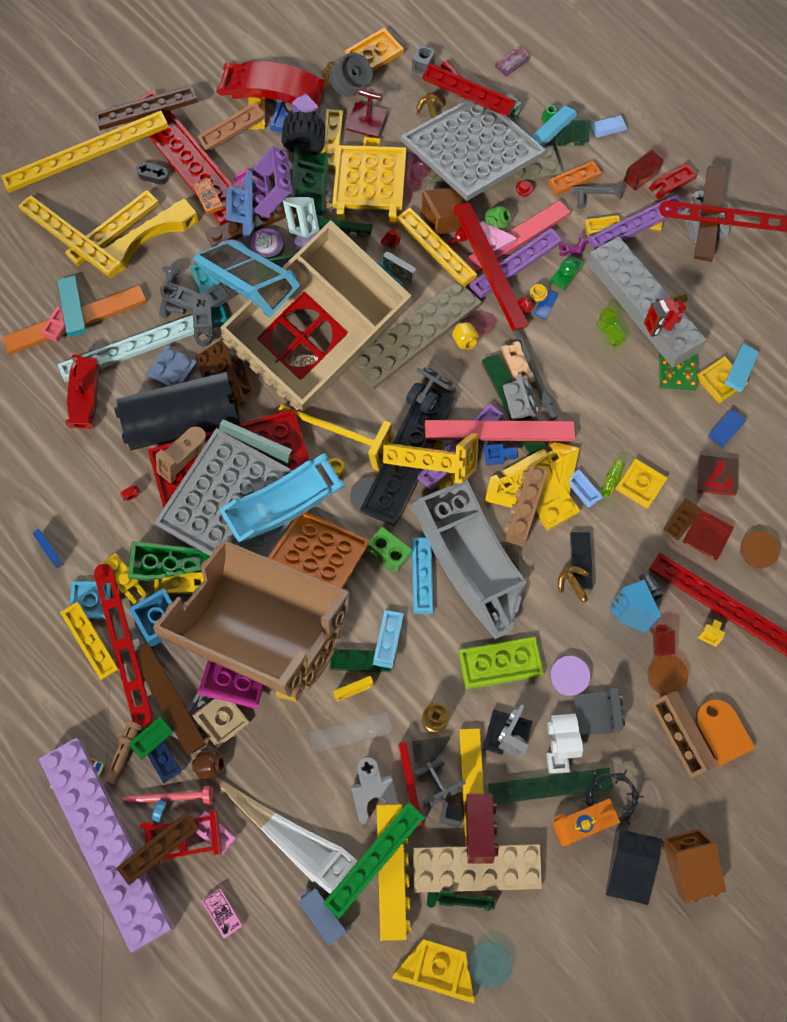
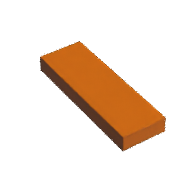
(574, 177)

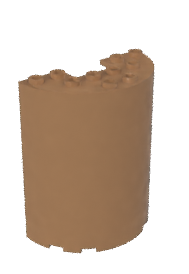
(259, 619)

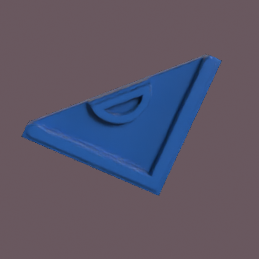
(278, 118)

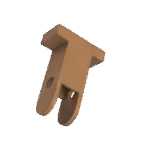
(180, 453)

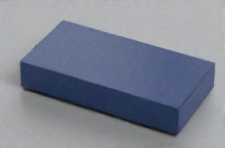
(727, 428)
(48, 548)

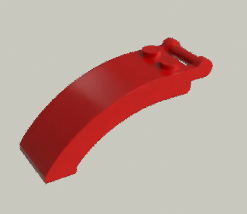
(270, 81)

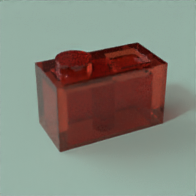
(643, 170)

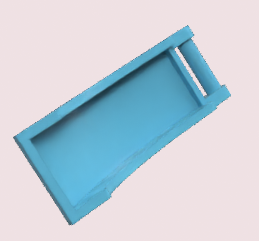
(281, 500)

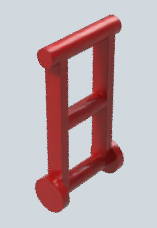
(152, 826)

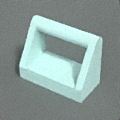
(306, 216)

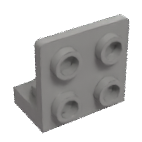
(513, 745)

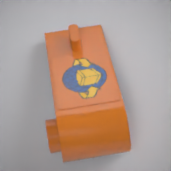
(585, 822)

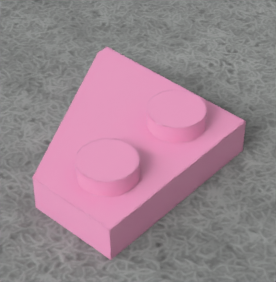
(497, 238)

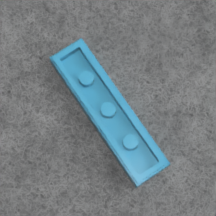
(422, 576)

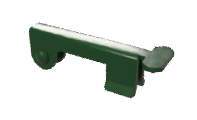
(448, 898)

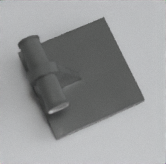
(429, 768)

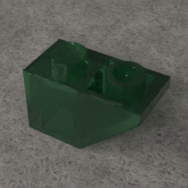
(575, 132)

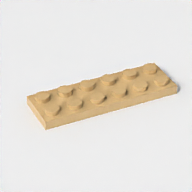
(448, 869)

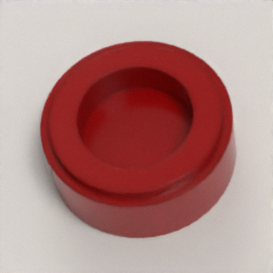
(130, 493)

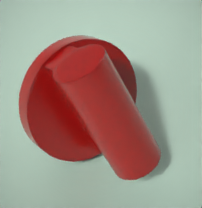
(391, 239)

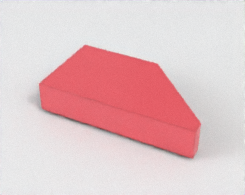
(55, 326)

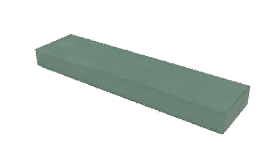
(263, 445)

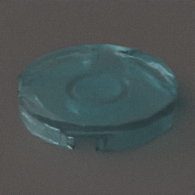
(490, 965)

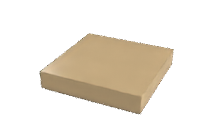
(220, 720)

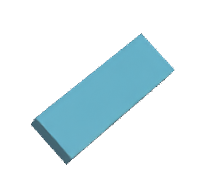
(554, 125)
(741, 368)
(388, 639)

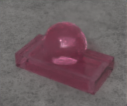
(415, 171)

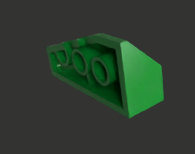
(160, 561)

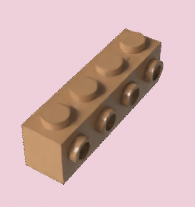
(524, 511)
(683, 734)

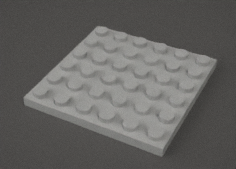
(472, 147)
(218, 476)

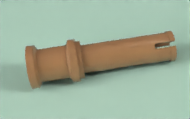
(118, 761)

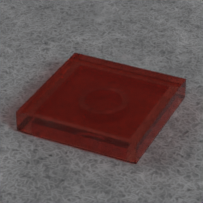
(708, 535)

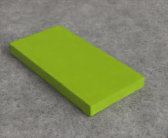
(500, 662)

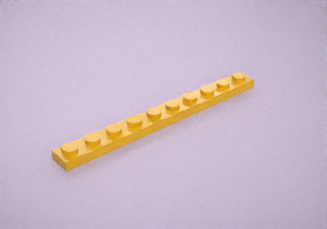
(84, 151)

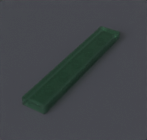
(547, 786)

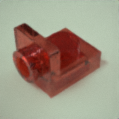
(663, 640)

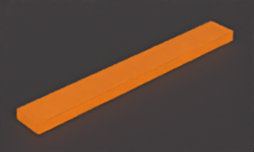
(92, 313)

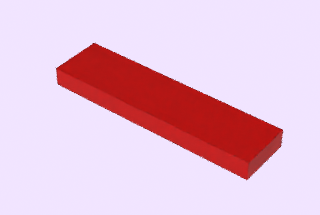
(408, 776)

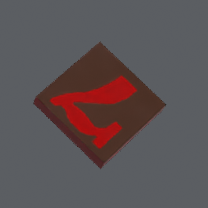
(717, 475)

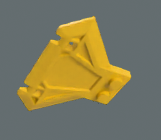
(554, 502)

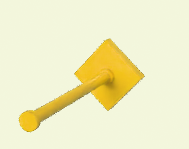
(375, 453)

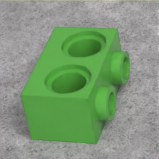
(393, 546)

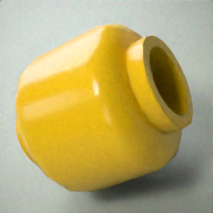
(465, 336)

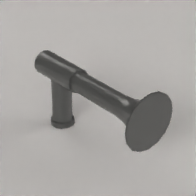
(582, 190)
(170, 273)

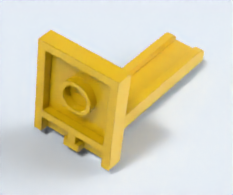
(461, 462)

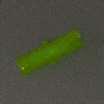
(612, 478)

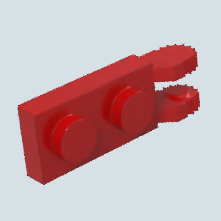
(673, 180)

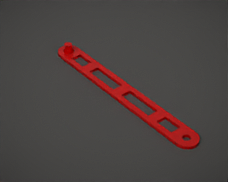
(729, 215)
(104, 575)

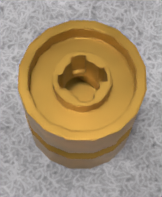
(435, 718)

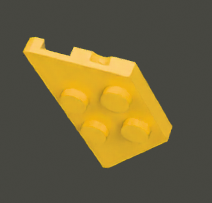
(437, 970)

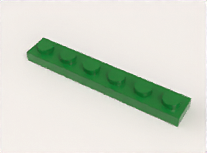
(374, 860)

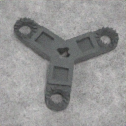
(201, 316)

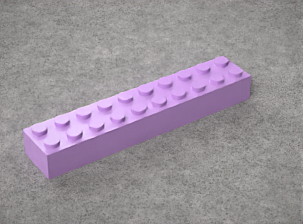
(104, 844)

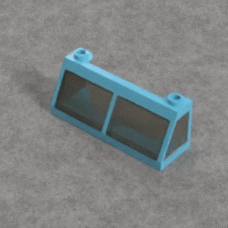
(248, 274)

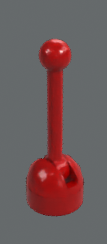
(460, 236)

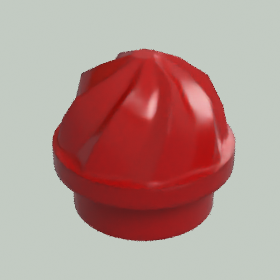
(525, 304)

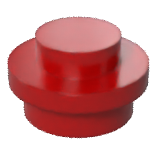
(524, 188)

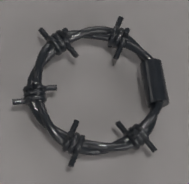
(621, 777)

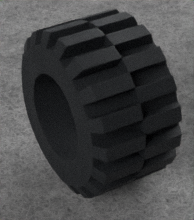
(305, 131)

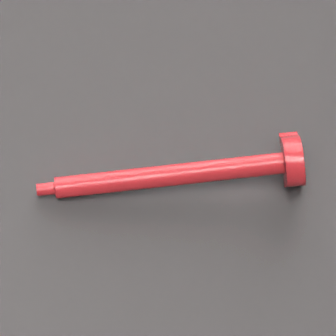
(206, 795)

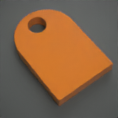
(723, 733)

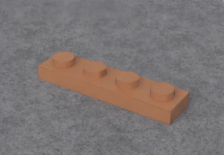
(231, 127)

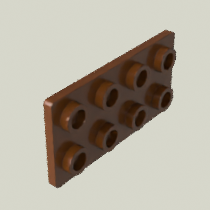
(218, 360)

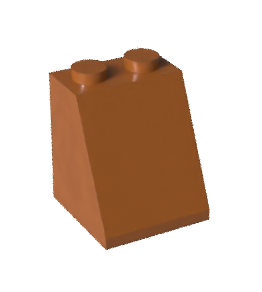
(438, 210)
(694, 865)

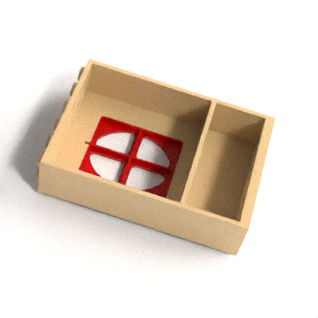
(345, 291)

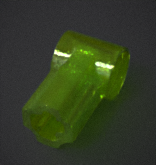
(611, 329)

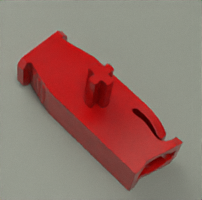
(82, 392)

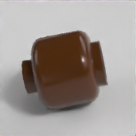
(208, 765)

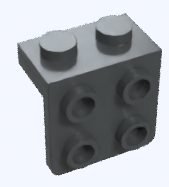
(599, 712)

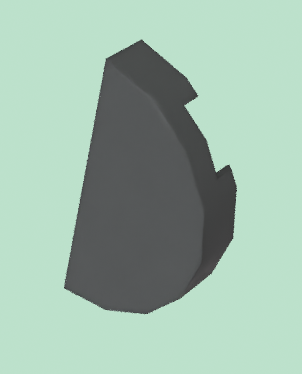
(359, 491)

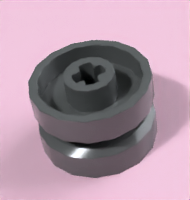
(350, 74)

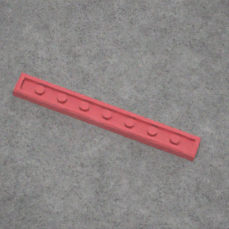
(527, 231)
(500, 430)

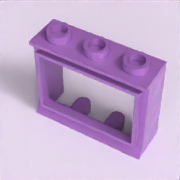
(276, 161)

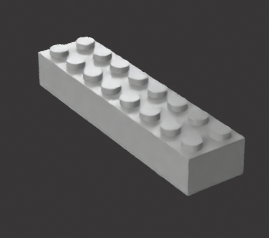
(635, 291)

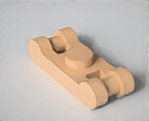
(517, 364)

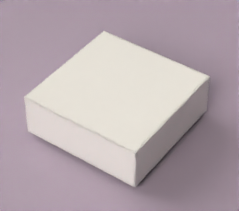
(555, 765)

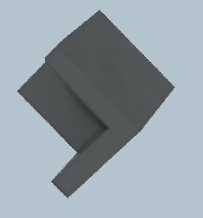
(451, 814)

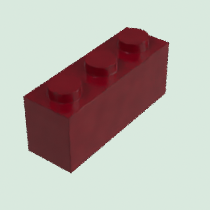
(480, 829)

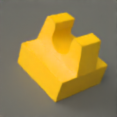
(712, 633)

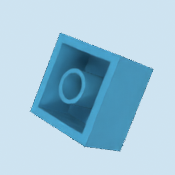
(148, 612)

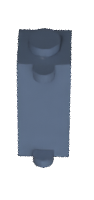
(321, 916)

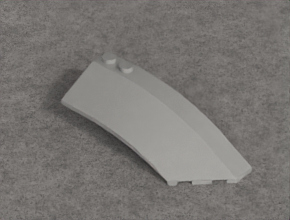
(471, 555)

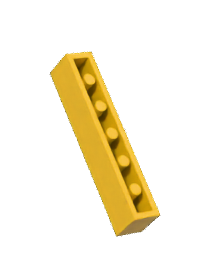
(392, 883)

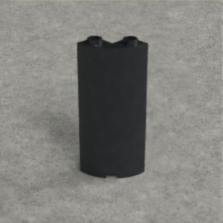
(172, 410)

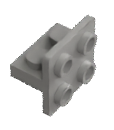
(520, 399)

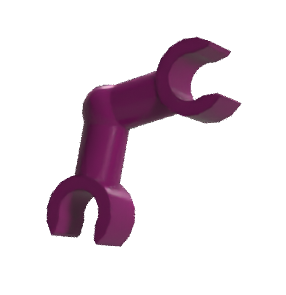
(574, 249)

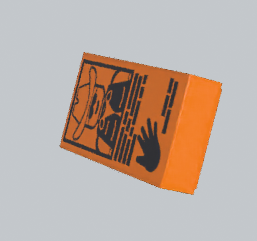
(207, 196)

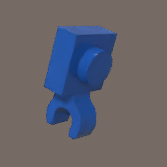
(496, 454)

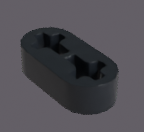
(152, 173)

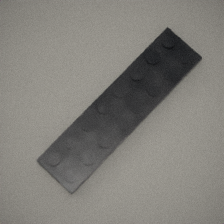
(395, 482)

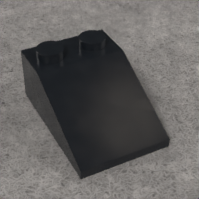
(633, 866)

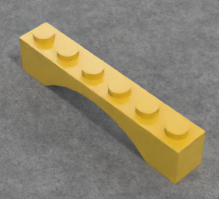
(175, 218)

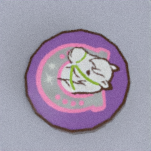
(267, 243)

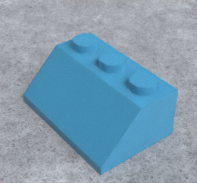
(636, 607)

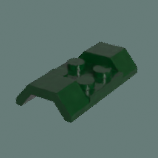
(310, 177)

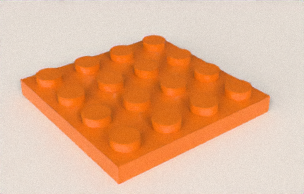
(320, 549)

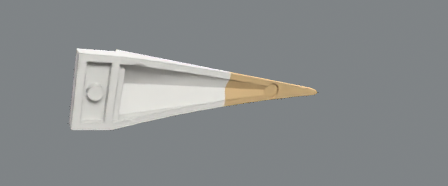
(312, 854)

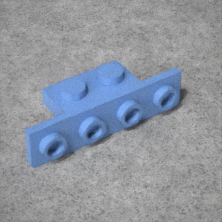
(240, 204)

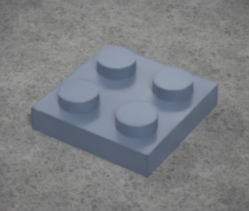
(171, 367)

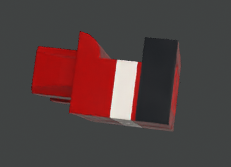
(663, 315)

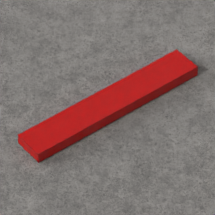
(469, 90)

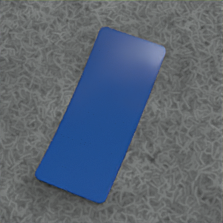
(544, 307)

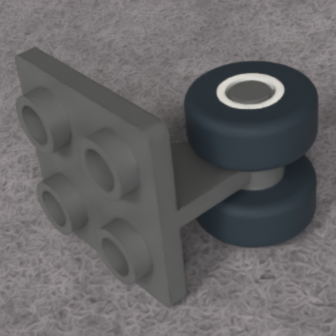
(426, 396)

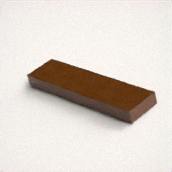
(682, 519)
(157, 848)

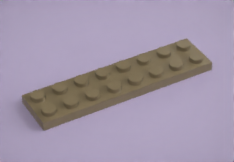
(539, 170)
(415, 334)

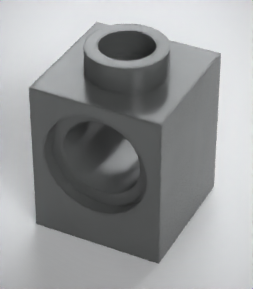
(422, 59)

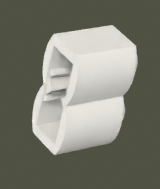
(565, 736)

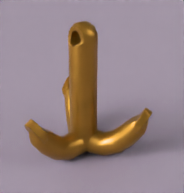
(430, 99)
(568, 574)

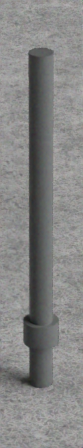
(547, 401)

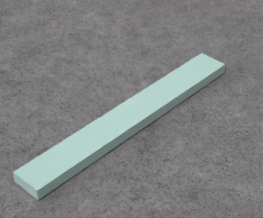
(136, 345)

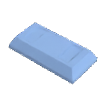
(608, 126)
(584, 489)

